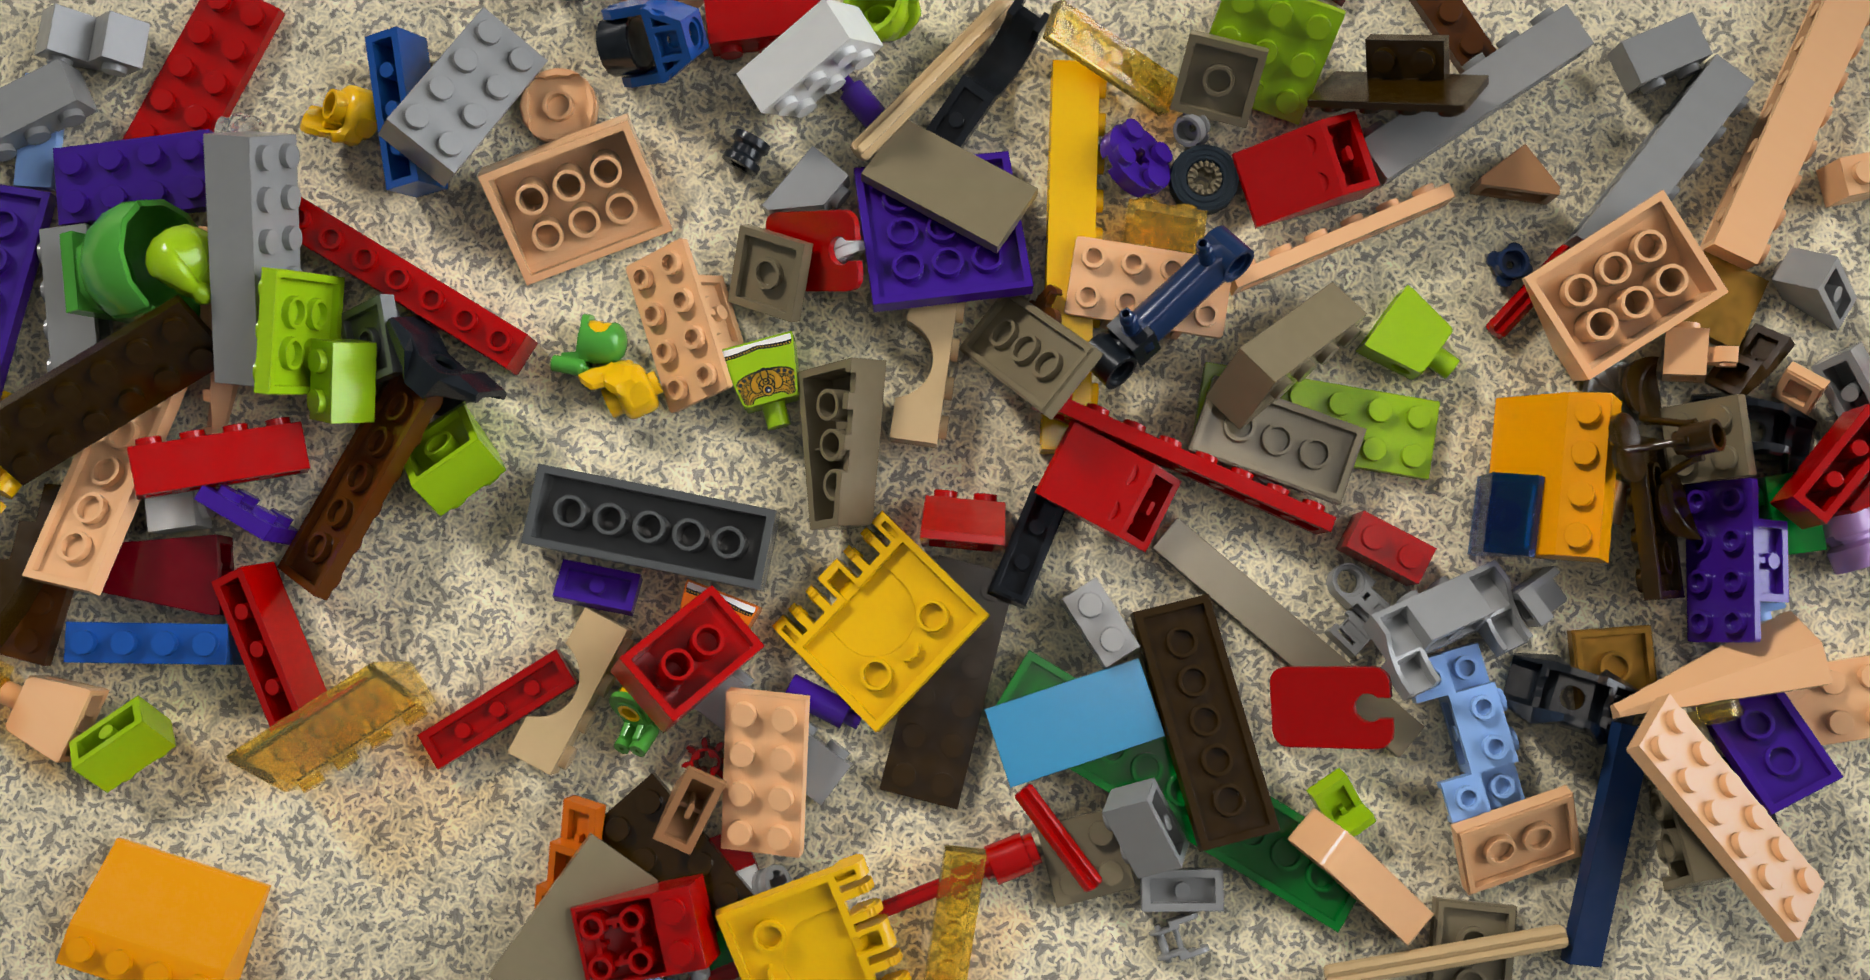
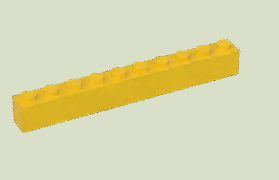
(1072, 201)

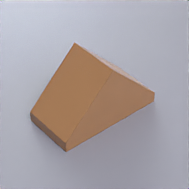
(1518, 179)
(688, 809)

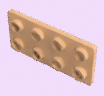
(1122, 275)
(684, 323)

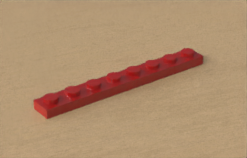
(1199, 467)

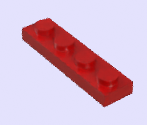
(498, 709)

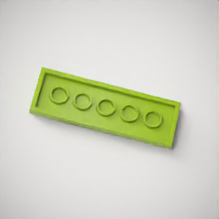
(1398, 426)

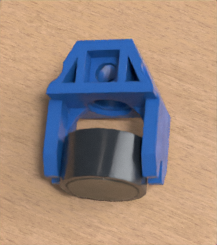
(637, 34)

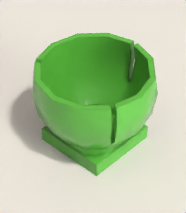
(107, 265)

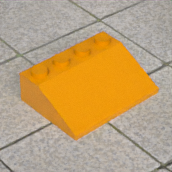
(1570, 446)
(163, 919)

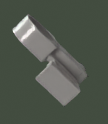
(1362, 609)

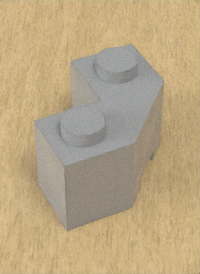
(99, 43)

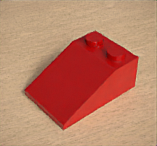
(963, 523)
(686, 658)

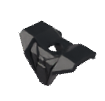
(432, 370)
(1785, 431)
(1535, 691)

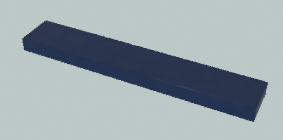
(1604, 851)

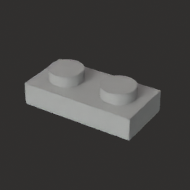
(1183, 890)

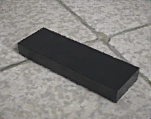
(1026, 550)

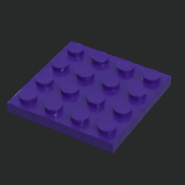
(926, 263)

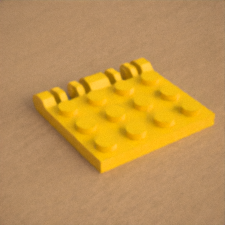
(886, 625)
(809, 930)

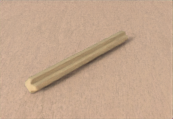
(930, 80)
(1450, 955)

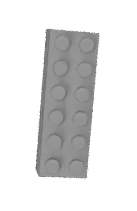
(250, 226)

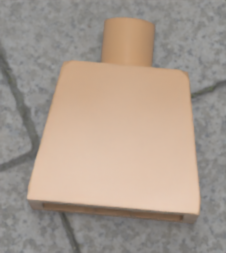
(51, 712)

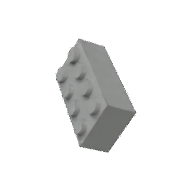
(462, 97)

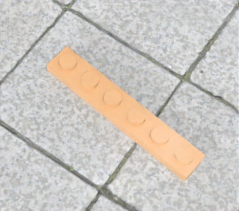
(1352, 231)

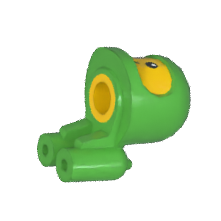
(596, 343)
(638, 729)

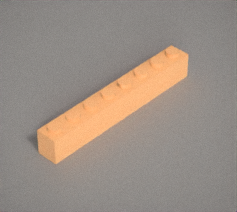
(1786, 131)

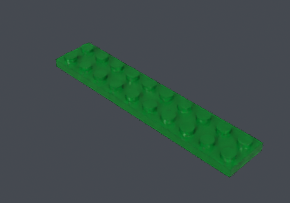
(1263, 859)

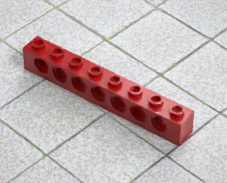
(414, 288)

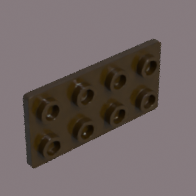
(1401, 76)

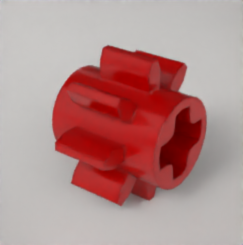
(713, 752)

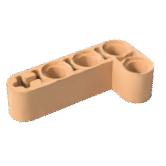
(1361, 875)

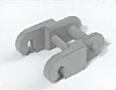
(1173, 924)

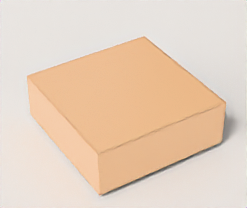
(1800, 388)

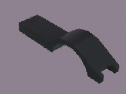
(990, 76)

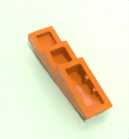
(578, 820)

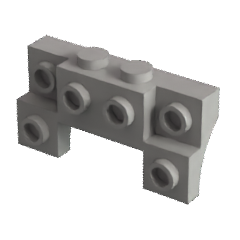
(1441, 615)

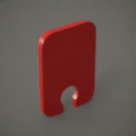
(823, 230)
(1319, 707)

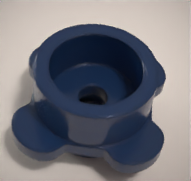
(1517, 256)

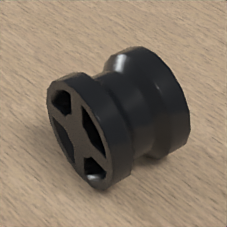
(746, 152)

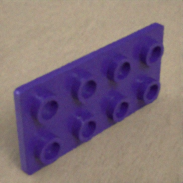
(1734, 563)

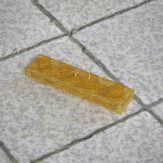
(1110, 57)
(955, 913)

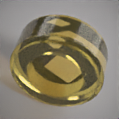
(1719, 712)

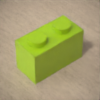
(342, 381)
(122, 744)

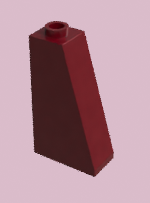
(173, 571)

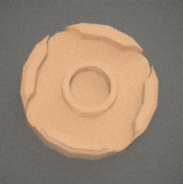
(561, 115)

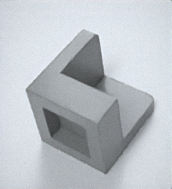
(1539, 597)

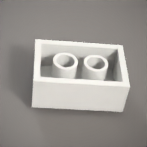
(810, 59)

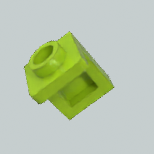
(1340, 802)

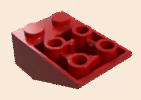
(1306, 170)
(1108, 486)
(647, 931)

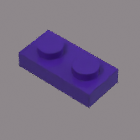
(597, 587)

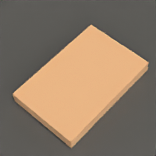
(1516, 839)

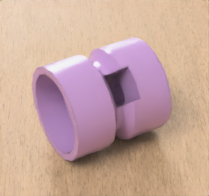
(1848, 541)

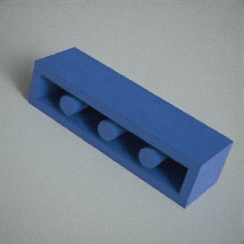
(396, 65)
(150, 643)

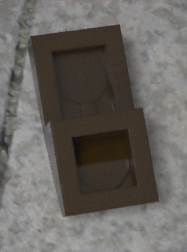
(1757, 358)

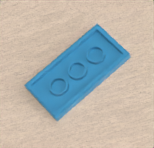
(1074, 722)

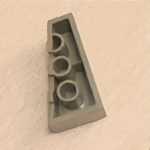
(1286, 354)
(841, 440)
(1687, 857)

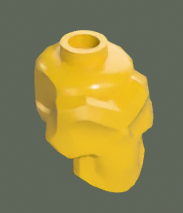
(344, 118)
(626, 388)

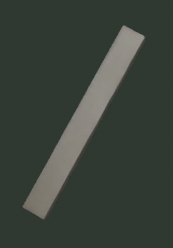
(1269, 620)

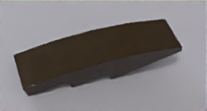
(17, 591)

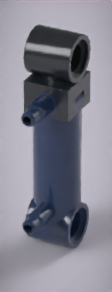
(1137, 333)

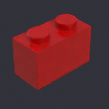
(1386, 548)

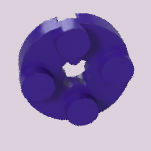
(1136, 159)

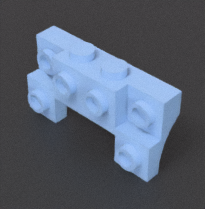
(1478, 733)

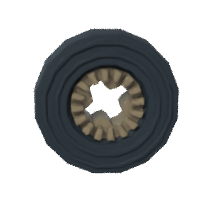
(1211, 162)

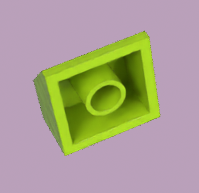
(453, 461)

